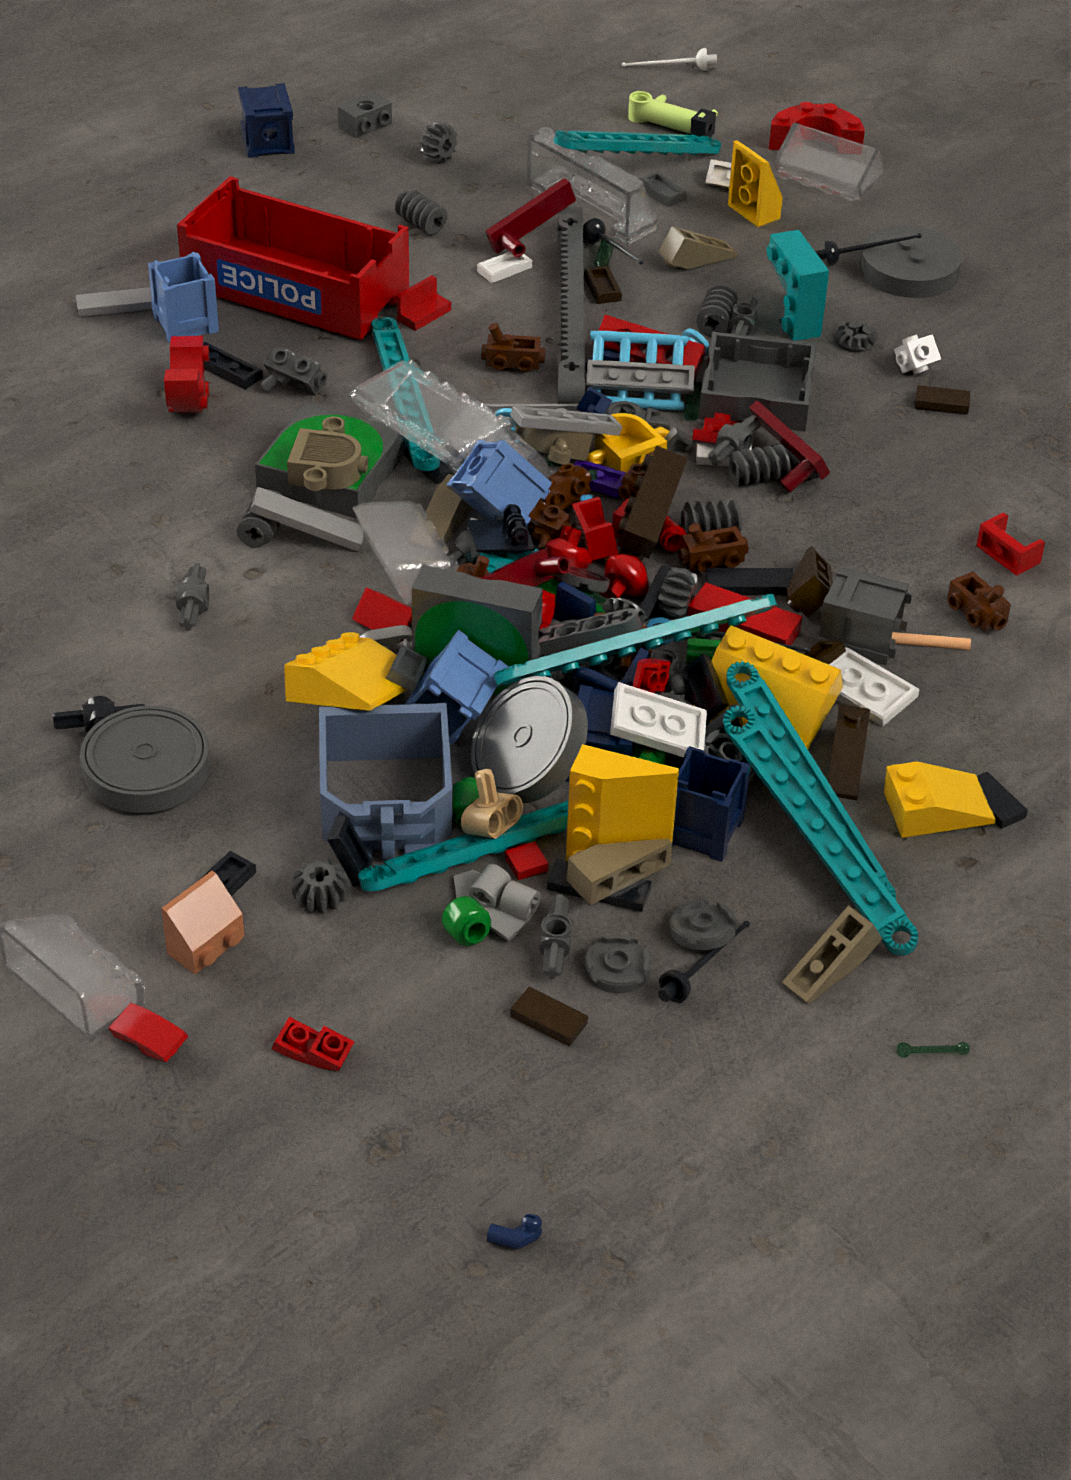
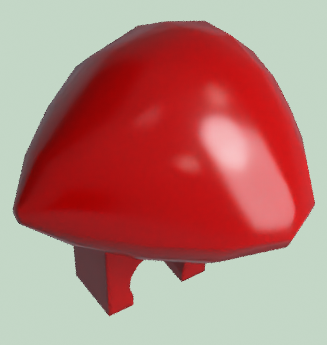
(567, 546)
(626, 577)

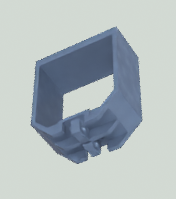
(384, 734)

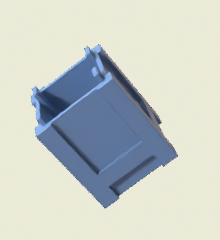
(183, 296)
(498, 477)
(461, 679)

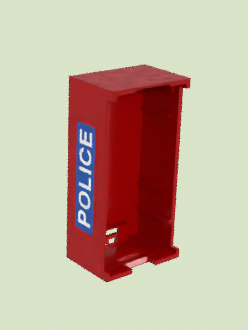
(296, 259)

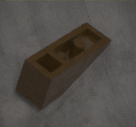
(809, 583)
(848, 751)

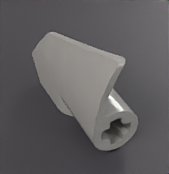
(506, 900)

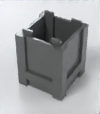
(864, 613)

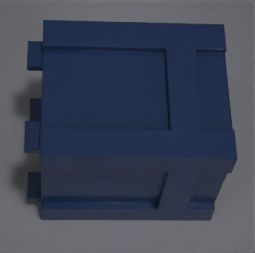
(266, 120)
(599, 714)
(709, 802)

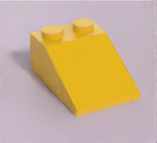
(753, 187)
(934, 799)

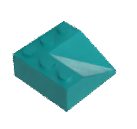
(804, 282)

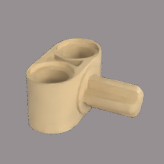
(492, 811)

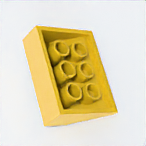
(342, 674)
(798, 682)
(618, 800)

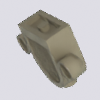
(557, 443)
(326, 458)

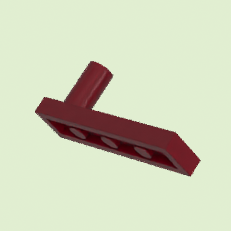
(528, 217)
(810, 460)
(531, 569)

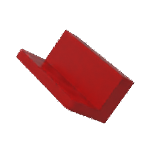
(421, 304)
(381, 611)

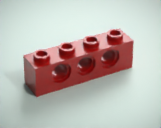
(693, 352)

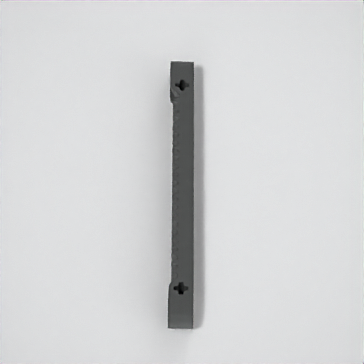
(572, 365)

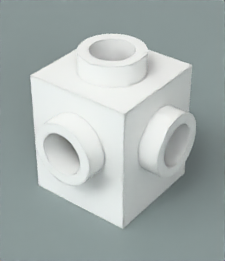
(917, 354)

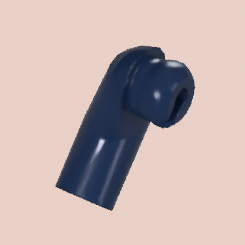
(518, 1237)

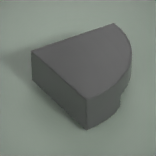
(655, 420)
(679, 440)

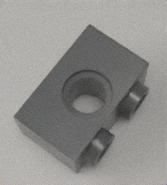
(364, 114)

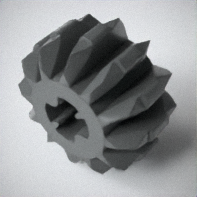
(438, 142)
(677, 592)
(319, 885)

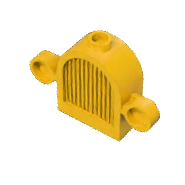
(629, 448)

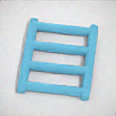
(652, 340)

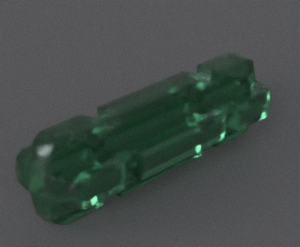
(604, 254)
(693, 403)

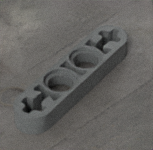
(587, 630)

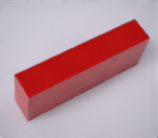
(774, 625)

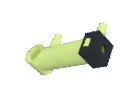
(657, 111)

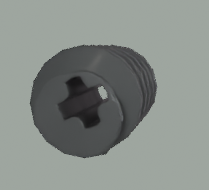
(421, 211)
(716, 309)
(758, 462)
(711, 516)
(256, 529)

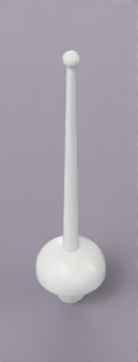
(701, 60)

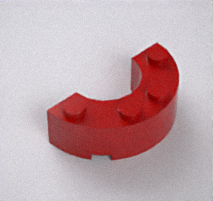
(819, 117)
(185, 380)

